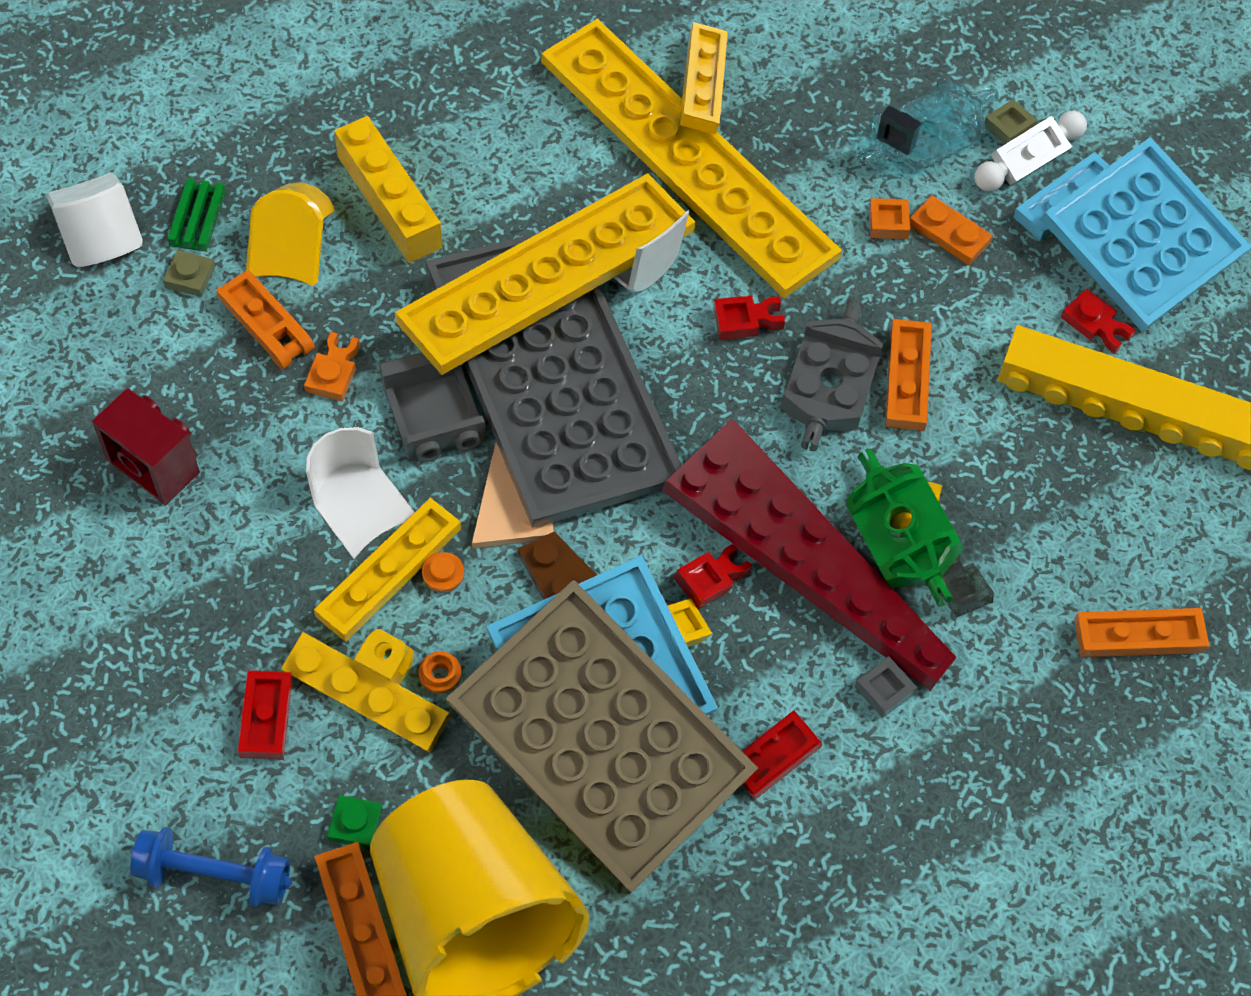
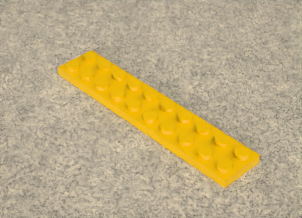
(693, 163)

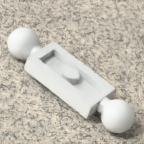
(1030, 150)

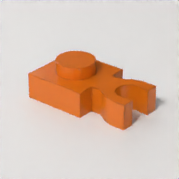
(332, 372)

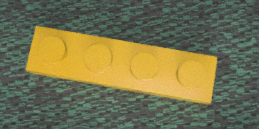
(704, 78)
(387, 569)

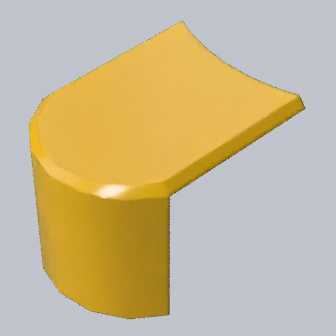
(288, 232)

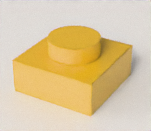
(689, 622)

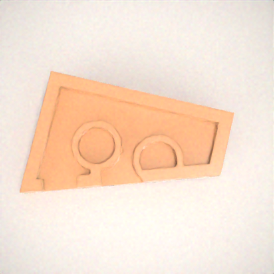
(501, 513)

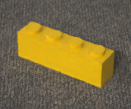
(388, 189)

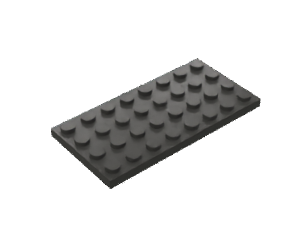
(566, 405)

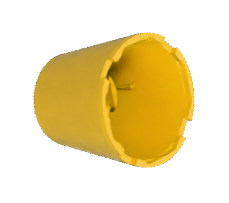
(472, 894)

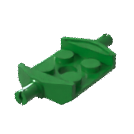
(911, 554)

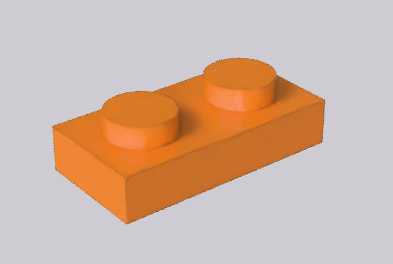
(950, 230)

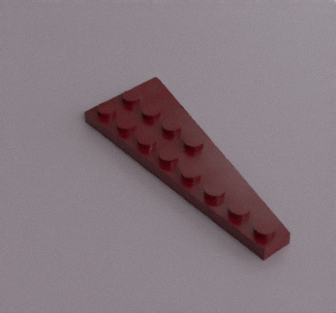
(768, 518)

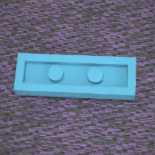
(1032, 210)

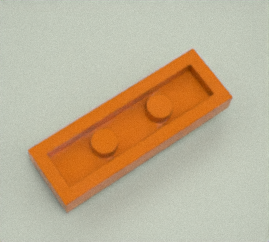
(908, 375)
(1141, 632)

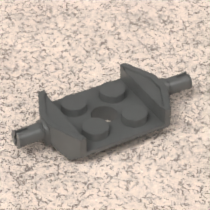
(837, 349)

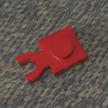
(1095, 317)
(742, 318)
(710, 578)

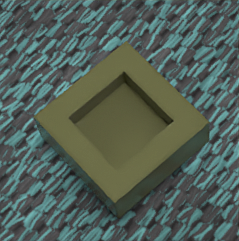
(1009, 121)
(189, 273)

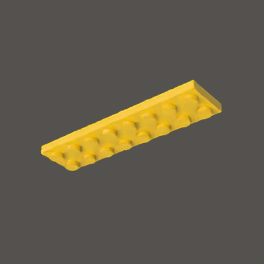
(538, 274)

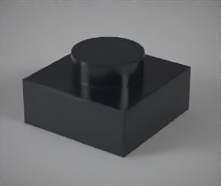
(898, 130)

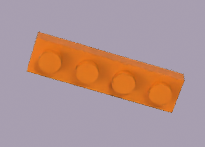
(359, 922)

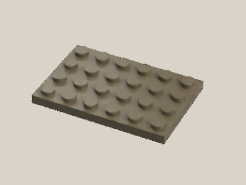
(601, 735)

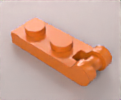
(265, 318)

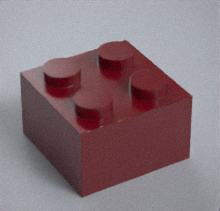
(147, 445)

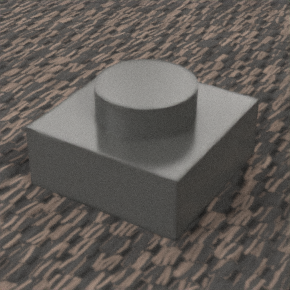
(885, 687)

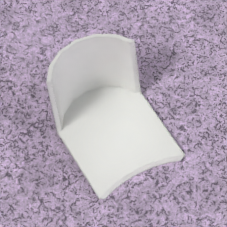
(95, 220)
(654, 258)
(353, 489)

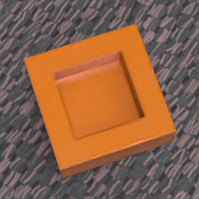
(889, 218)

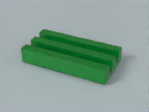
(179, 220)

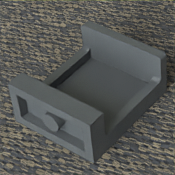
(430, 408)

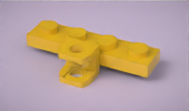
(370, 684)

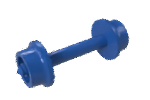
(155, 853)

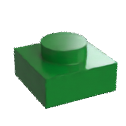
(354, 821)

